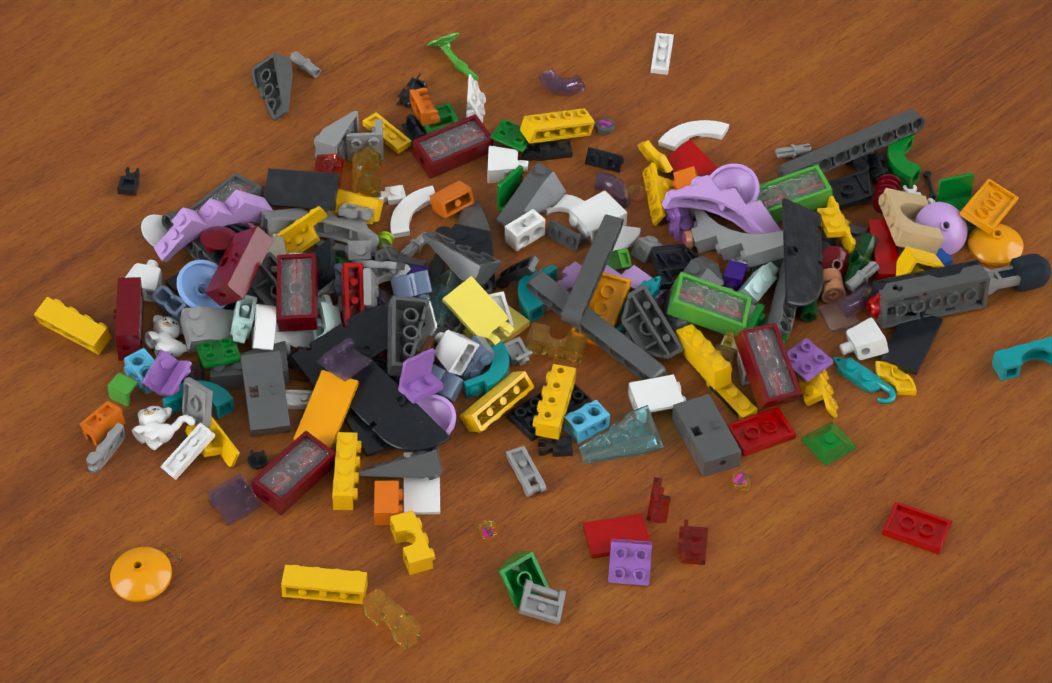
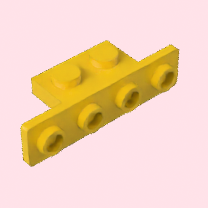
(656, 189)
(835, 226)
(301, 233)
(817, 390)
(219, 444)

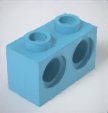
(137, 367)
(586, 421)

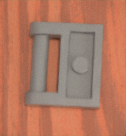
(541, 607)

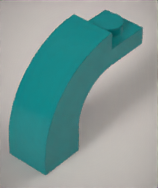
(528, 304)
(498, 371)
(221, 400)

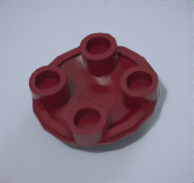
(216, 238)

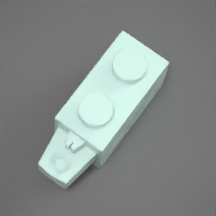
(759, 282)
(328, 316)
(243, 318)

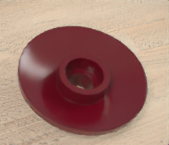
(833, 254)

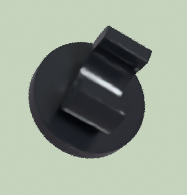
(257, 460)

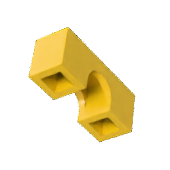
(408, 528)

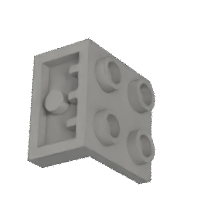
(358, 141)

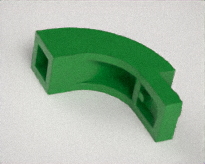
(899, 165)

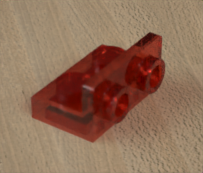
(330, 164)
(658, 503)
(693, 544)

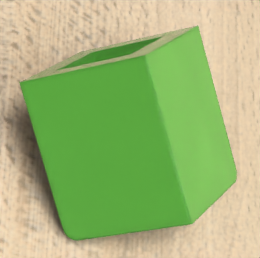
(620, 259)
(120, 389)

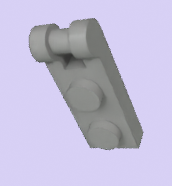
(525, 471)

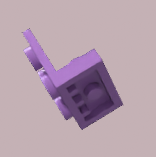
(679, 221)
(808, 360)
(166, 374)
(416, 377)
(630, 562)

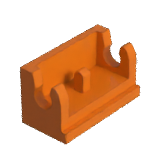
(423, 107)
(101, 421)

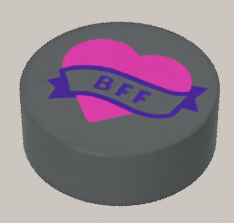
(604, 126)

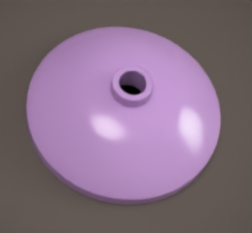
(737, 177)
(938, 213)
(440, 411)

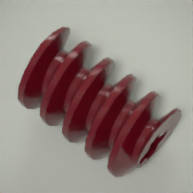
(885, 181)

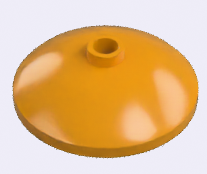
(997, 247)
(143, 582)

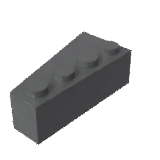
(404, 329)
(231, 377)

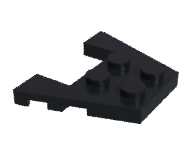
(853, 188)
(477, 238)
(670, 261)

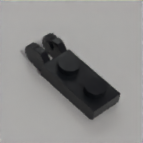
(547, 151)
(517, 271)

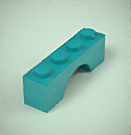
(1009, 361)

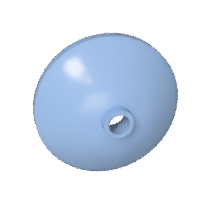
(194, 277)

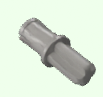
(305, 64)
(793, 151)
(415, 245)
(862, 276)

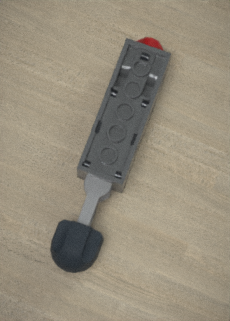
(951, 288)

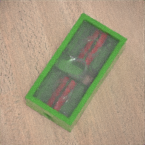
(803, 187)
(708, 305)

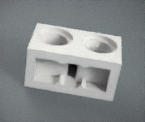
(524, 230)

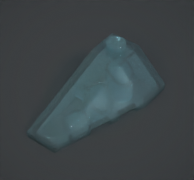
(441, 287)
(630, 437)

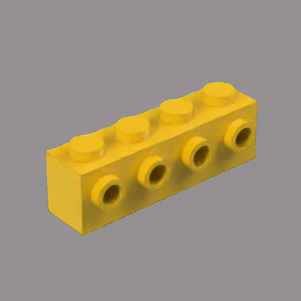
(557, 125)
(358, 199)
(73, 325)
(704, 357)
(496, 401)
(555, 401)
(345, 471)
(324, 584)

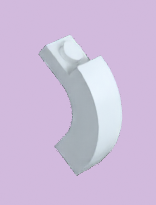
(264, 327)

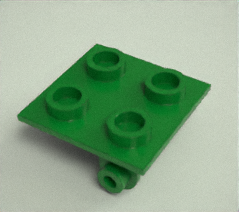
(510, 135)

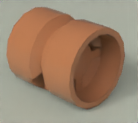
(833, 286)

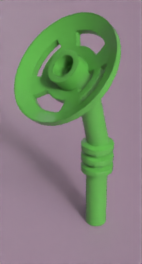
(444, 44)

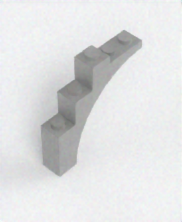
(330, 227)
(753, 248)

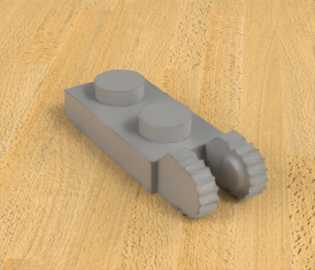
(106, 449)

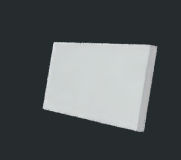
(421, 494)

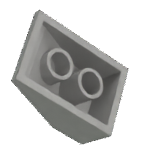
(333, 137)
(205, 325)

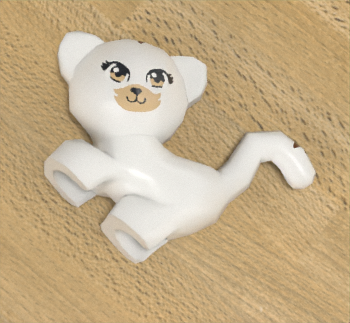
(164, 336)
(152, 426)

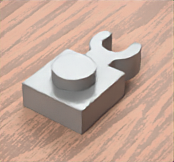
(352, 211)

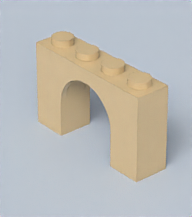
(897, 208)

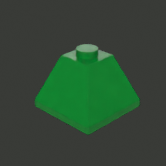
(828, 443)
(516, 571)

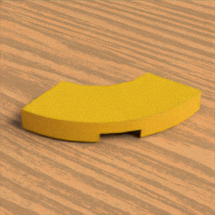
(652, 154)
(896, 378)

